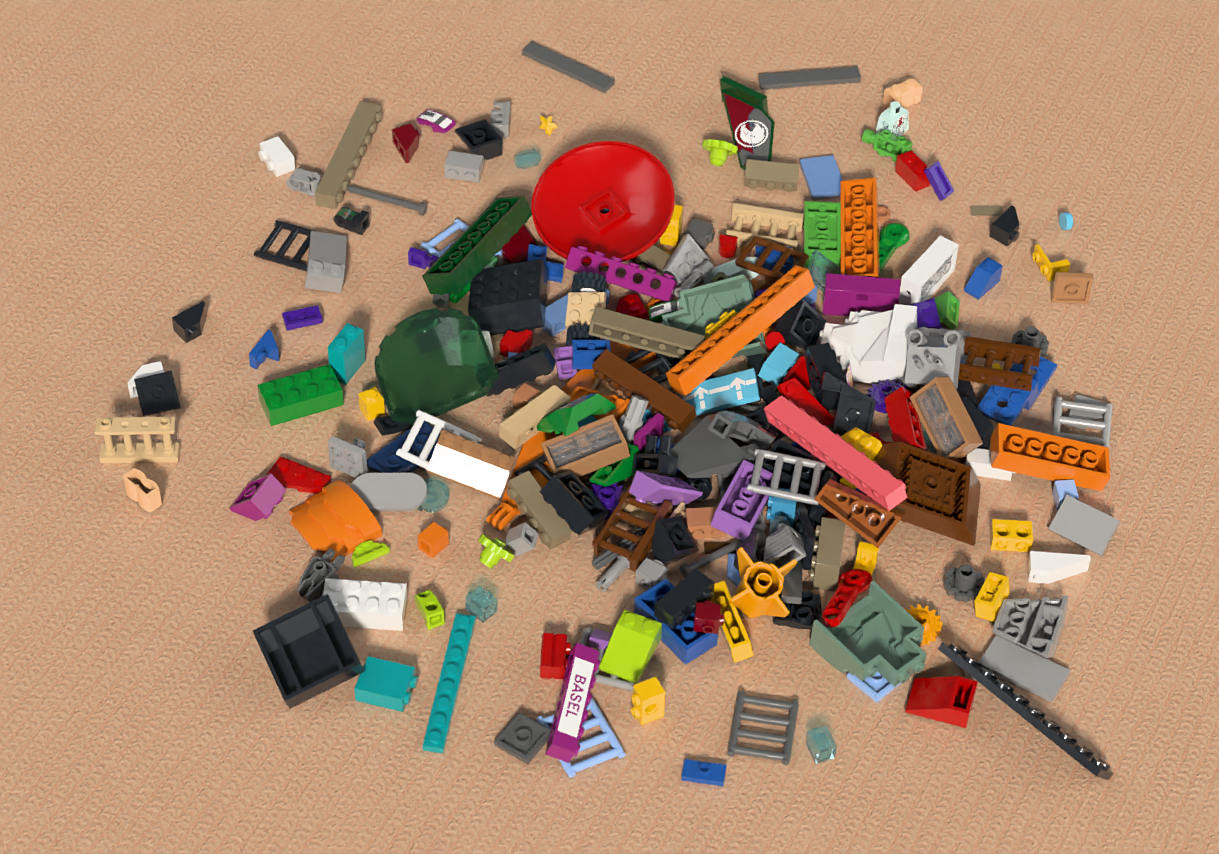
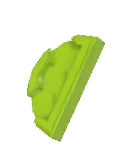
(368, 551)

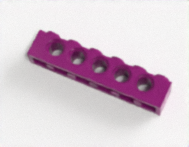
(664, 292)

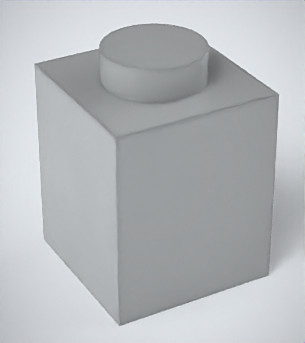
(521, 539)

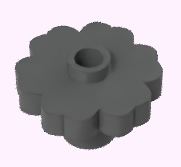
(1031, 337)
(963, 583)

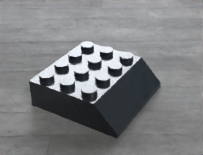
(509, 297)
(308, 651)

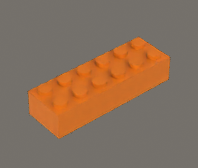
(1049, 457)

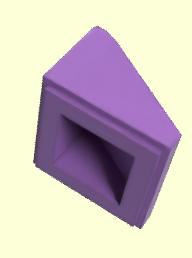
(600, 639)

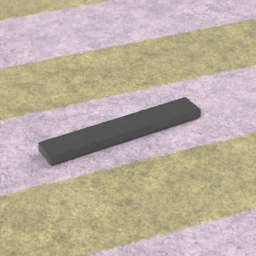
(568, 67)
(809, 78)

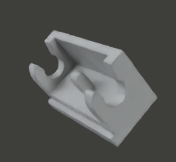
(501, 118)

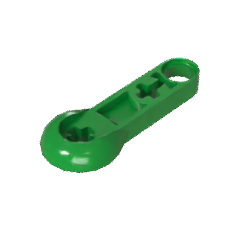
(891, 237)

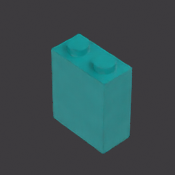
(347, 352)
(386, 684)

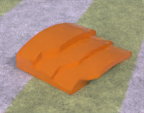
(335, 520)

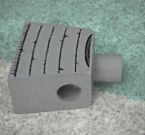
(783, 546)

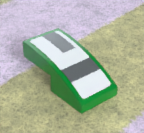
(657, 311)

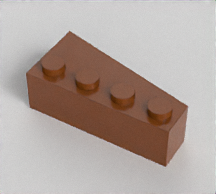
(859, 512)

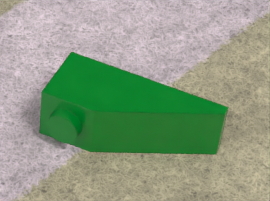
(616, 471)

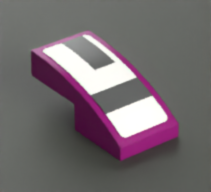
(438, 122)

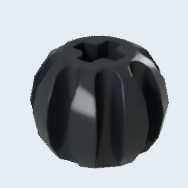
(701, 484)

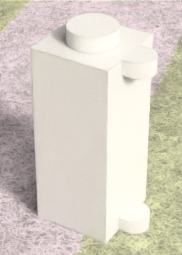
(980, 462)

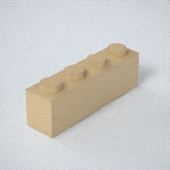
(524, 422)

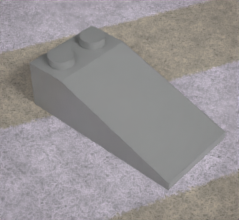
(326, 262)

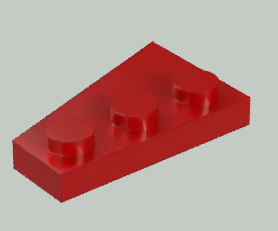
(803, 399)
(298, 476)

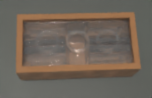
(946, 419)
(587, 448)

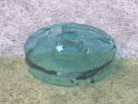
(437, 496)

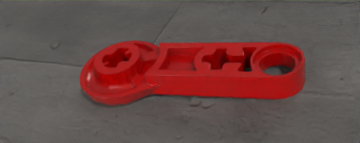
(850, 585)

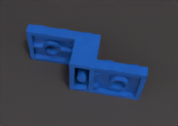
(1016, 398)

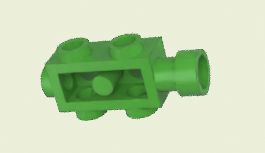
(887, 143)

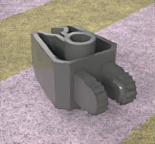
(317, 571)

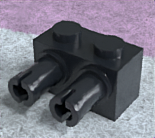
(653, 462)

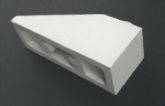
(1051, 567)

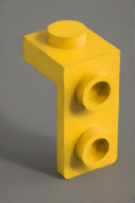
(1046, 267)
(866, 557)

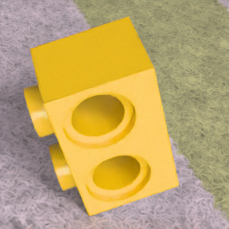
(1011, 535)
(991, 596)

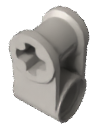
(304, 181)

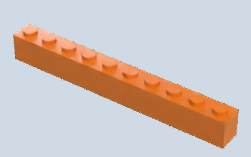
(740, 330)

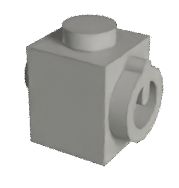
(650, 573)

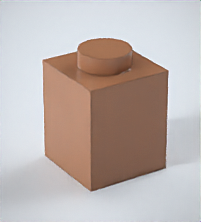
(524, 395)

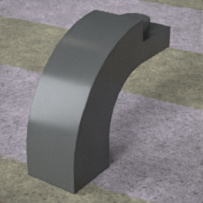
(738, 426)

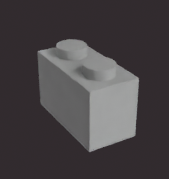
(464, 166)

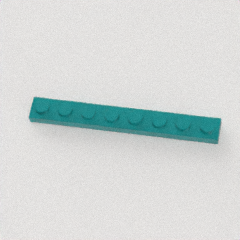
(449, 683)

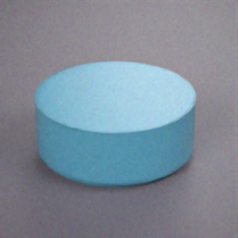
(1066, 221)

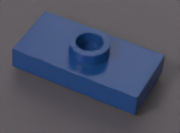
(703, 772)

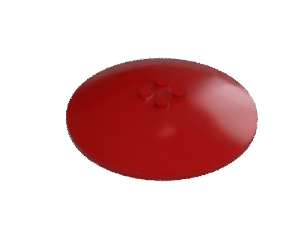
(597, 178)

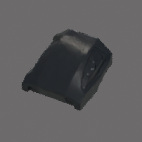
(803, 614)

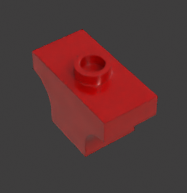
(516, 342)

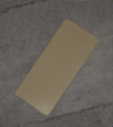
(986, 210)

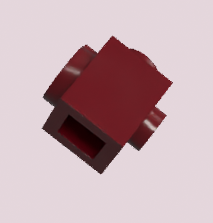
(708, 617)

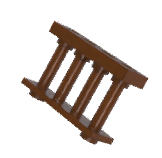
(1000, 351)
(644, 542)

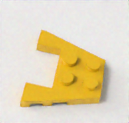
(863, 443)

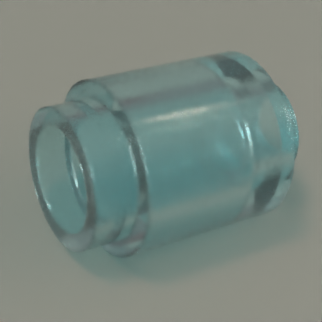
(527, 159)

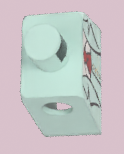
(894, 119)

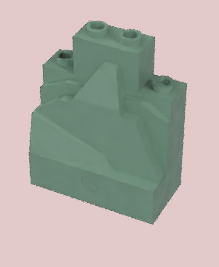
(708, 302)
(873, 638)

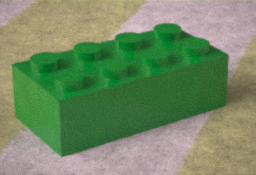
(300, 395)

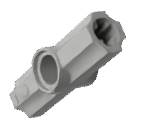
(632, 419)

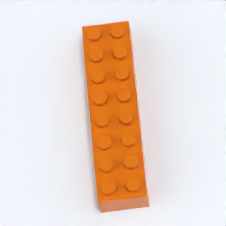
(860, 228)

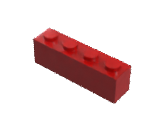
(904, 419)

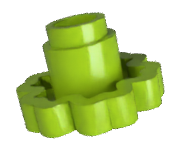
(719, 150)
(493, 551)

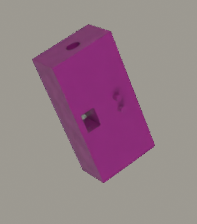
(859, 293)

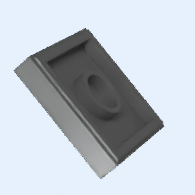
(523, 738)

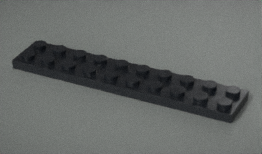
(1033, 715)

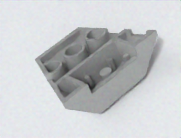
(1032, 623)

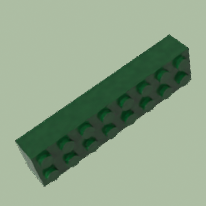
(477, 245)

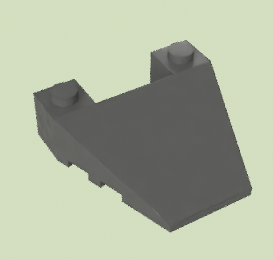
(706, 453)

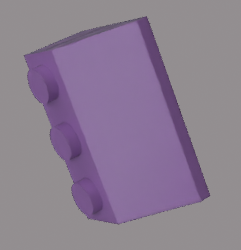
(658, 488)

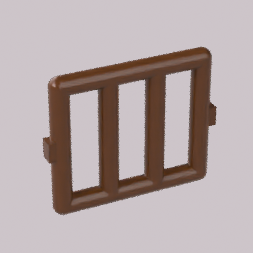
(770, 246)

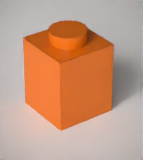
(433, 539)

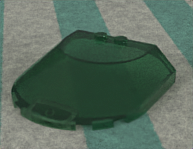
(433, 364)

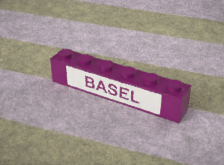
(572, 703)

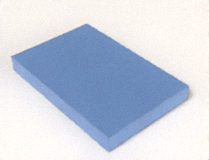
(821, 176)

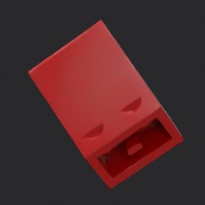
(943, 699)

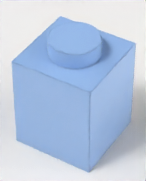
(1063, 488)

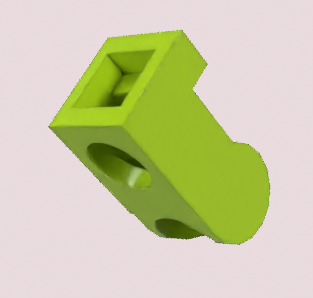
(430, 609)

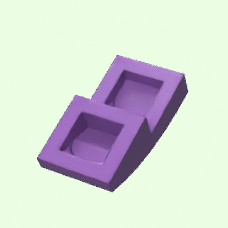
(563, 362)

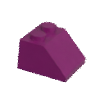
(259, 498)

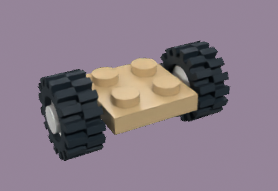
(586, 295)

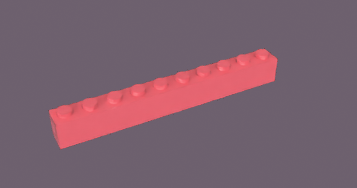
(836, 453)

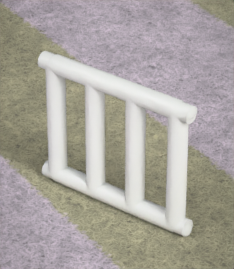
(439, 424)

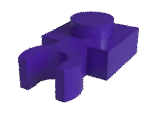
(420, 258)

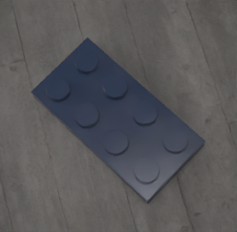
(388, 462)

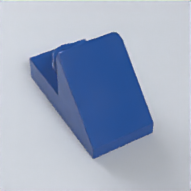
(264, 349)

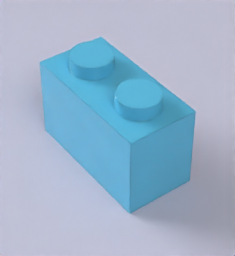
(778, 364)

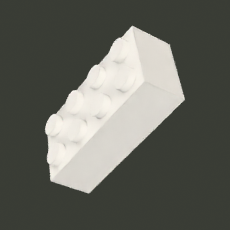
(368, 603)

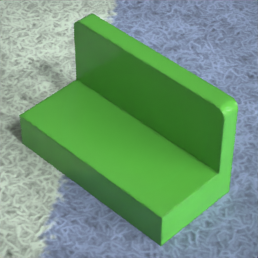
(948, 309)

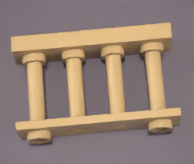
(765, 217)
(137, 452)

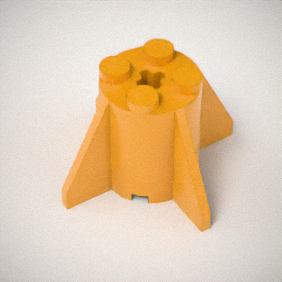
(760, 587)

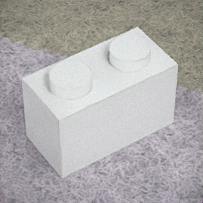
(276, 156)

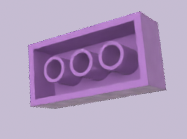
(741, 508)

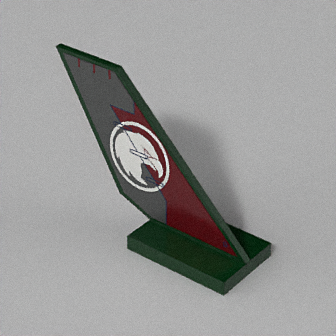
(748, 121)

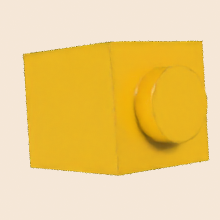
(371, 403)

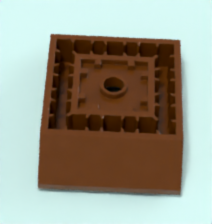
(947, 507)

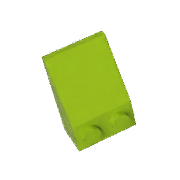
(631, 646)

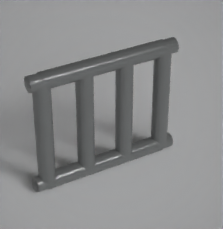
(786, 739)

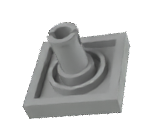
(348, 457)

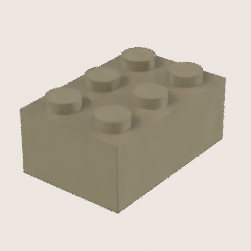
(828, 557)

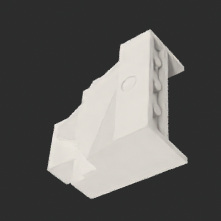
(873, 343)

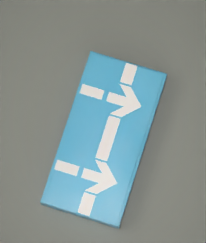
(724, 392)

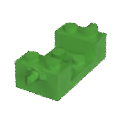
(820, 217)

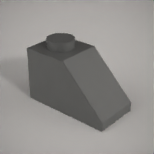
(700, 232)

